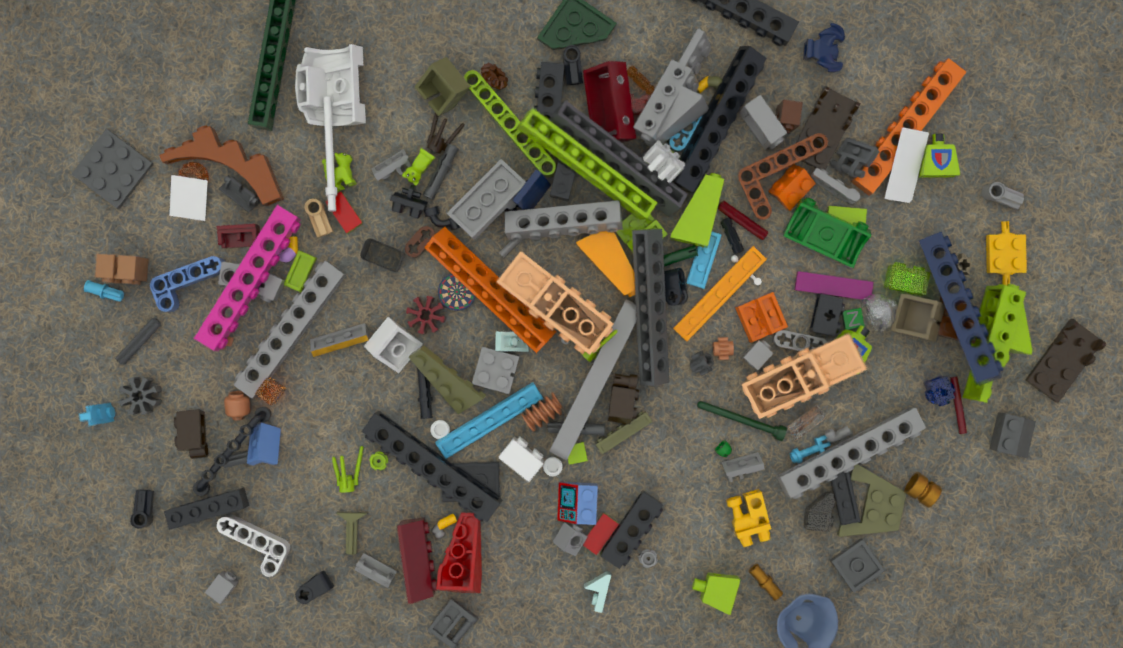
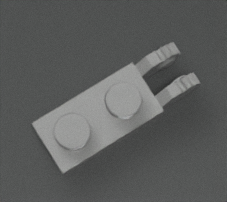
(834, 186)

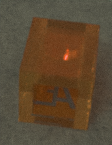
(270, 391)

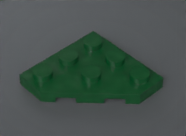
(575, 24)

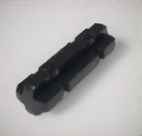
(732, 235)

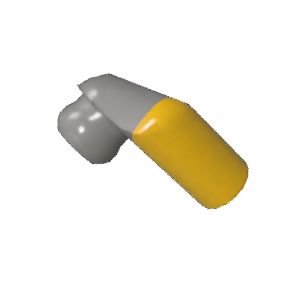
(443, 523)

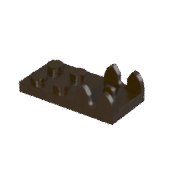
(831, 118)
(1065, 360)

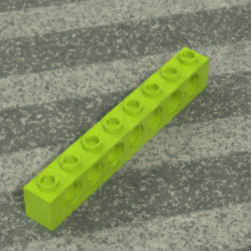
(586, 164)

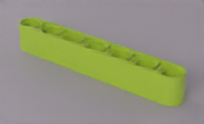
(503, 117)

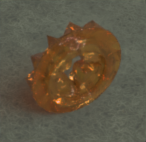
(200, 171)

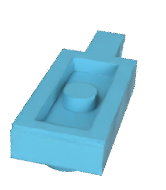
(98, 414)

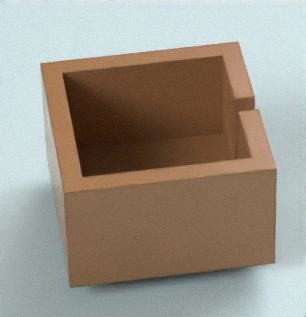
(121, 269)

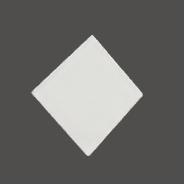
(188, 197)

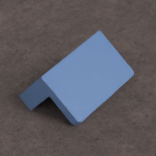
(264, 445)

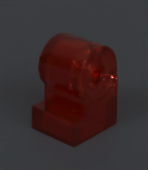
(639, 103)

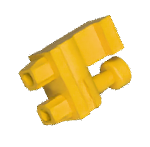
(753, 522)

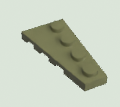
(453, 389)

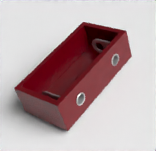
(610, 99)

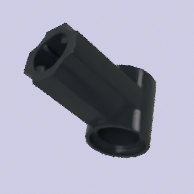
(572, 67)
(142, 505)

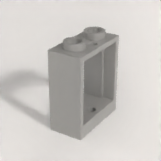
(763, 123)

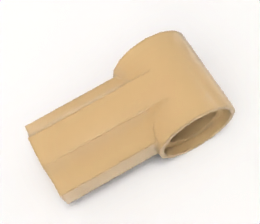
(319, 219)

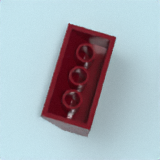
(416, 560)

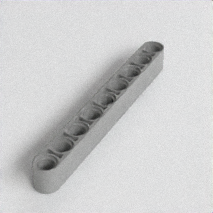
(594, 382)

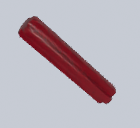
(743, 220)

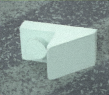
(509, 342)
(599, 584)

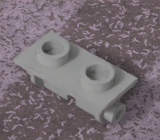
(375, 570)

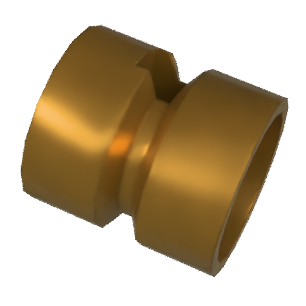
(925, 491)

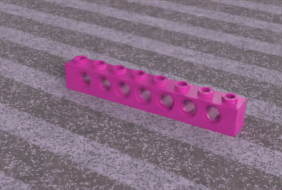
(206, 334)

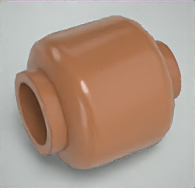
(237, 405)

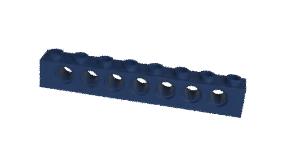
(930, 247)

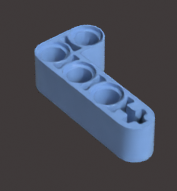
(189, 278)

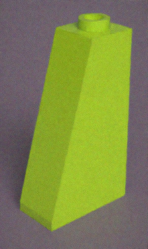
(699, 216)

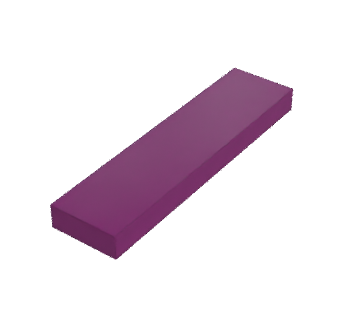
(832, 285)

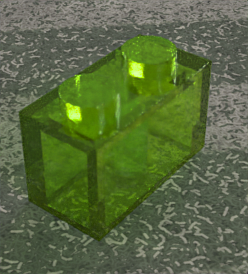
(907, 279)

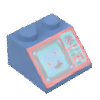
(577, 503)

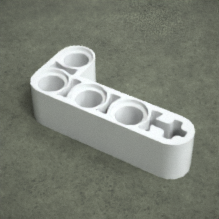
(253, 541)

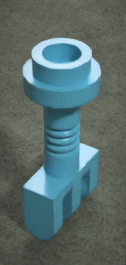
(796, 455)

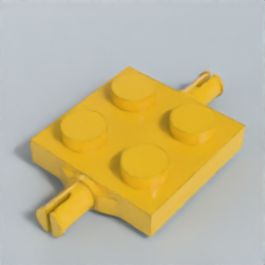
(1006, 253)

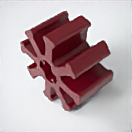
(432, 316)

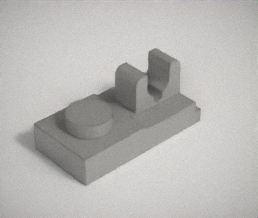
(386, 167)
(743, 465)

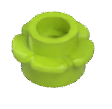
(373, 460)

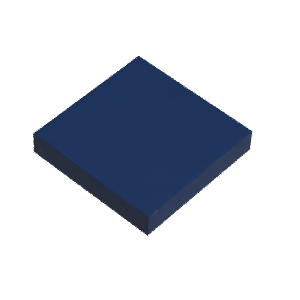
(532, 191)

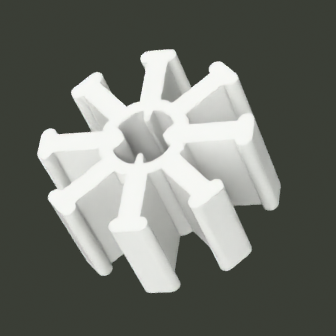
(664, 161)

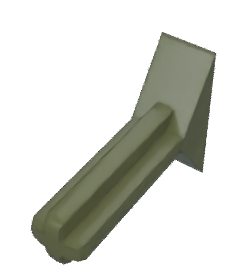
(351, 529)

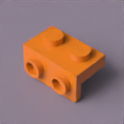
(792, 186)

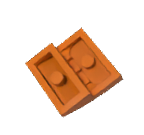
(761, 317)

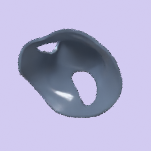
(817, 622)

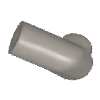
(833, 436)

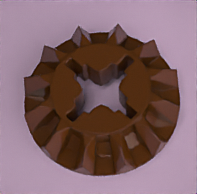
(494, 76)

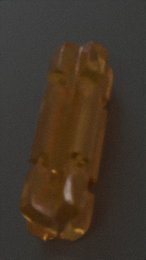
(640, 80)

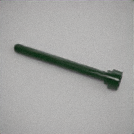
(777, 432)

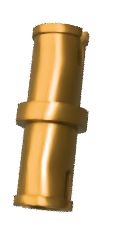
(765, 582)

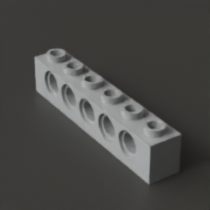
(554, 215)

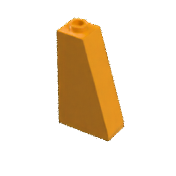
(608, 256)

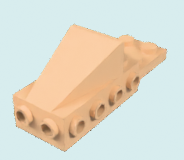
(556, 304)
(802, 376)

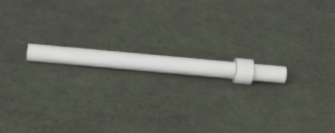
(330, 190)

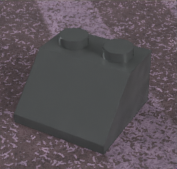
(1012, 435)

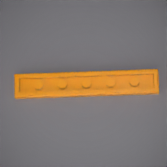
(719, 293)

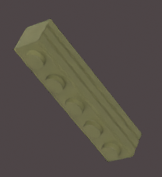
(623, 432)

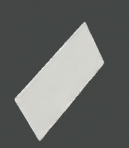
(906, 165)

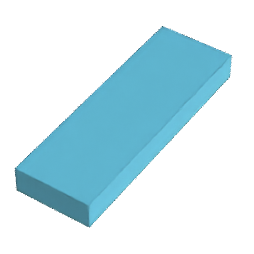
(703, 262)

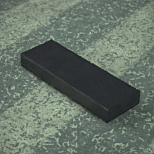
(845, 499)

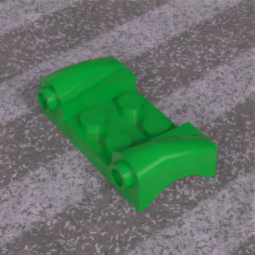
(826, 233)

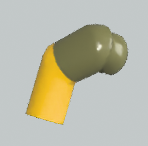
(709, 81)

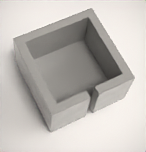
(495, 369)

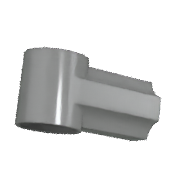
(1003, 195)

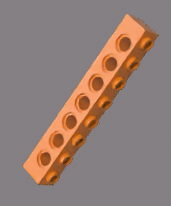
(952, 75)
(484, 285)

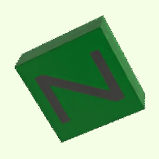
(852, 318)

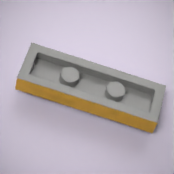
(339, 340)

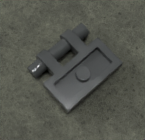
(856, 152)

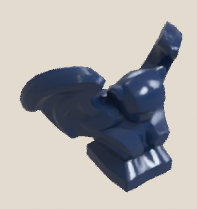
(824, 49)

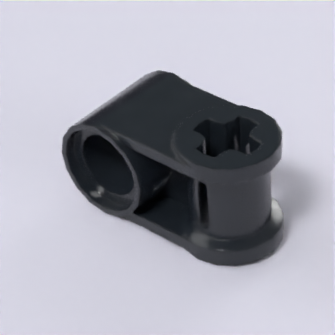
(674, 286)
(315, 586)

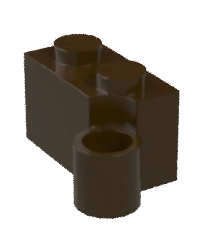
(191, 433)

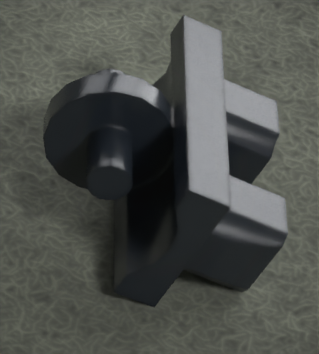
(400, 200)

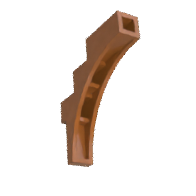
(208, 147)

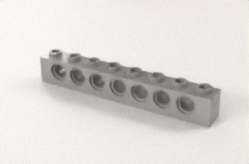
(334, 277)
(913, 427)

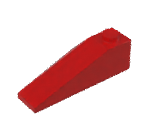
(463, 561)

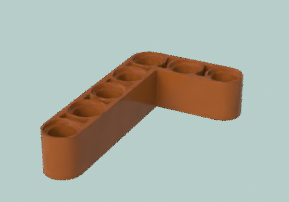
(774, 168)

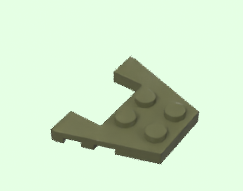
(881, 508)

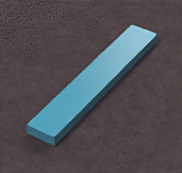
(489, 420)

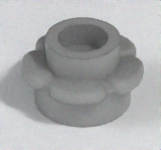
(648, 563)

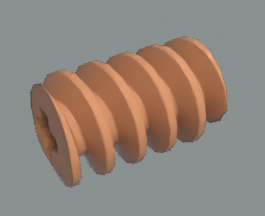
(542, 412)

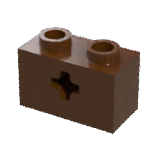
(789, 114)

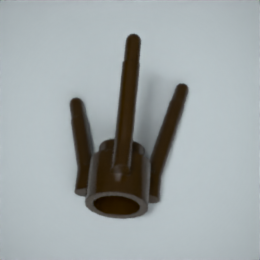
(435, 142)

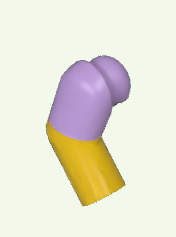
(291, 251)

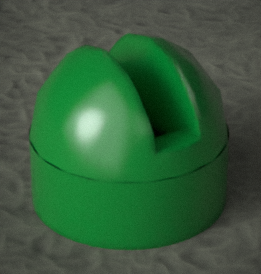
(725, 450)

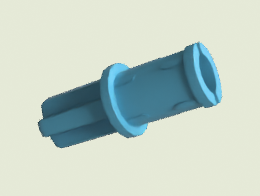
(103, 291)

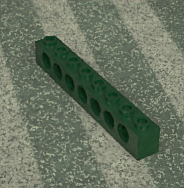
(271, 64)

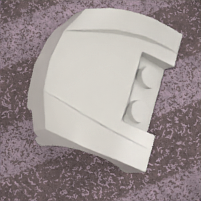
(331, 75)

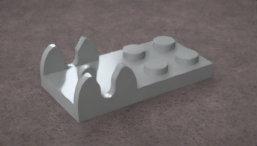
(487, 199)

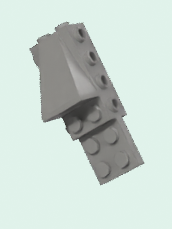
(681, 102)

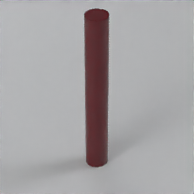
(958, 406)

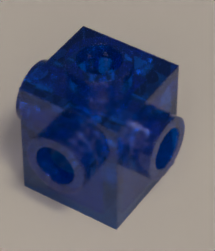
(939, 390)

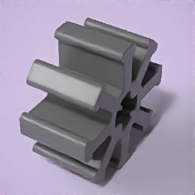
(137, 403)

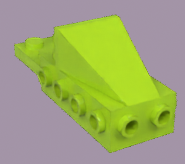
(1006, 330)

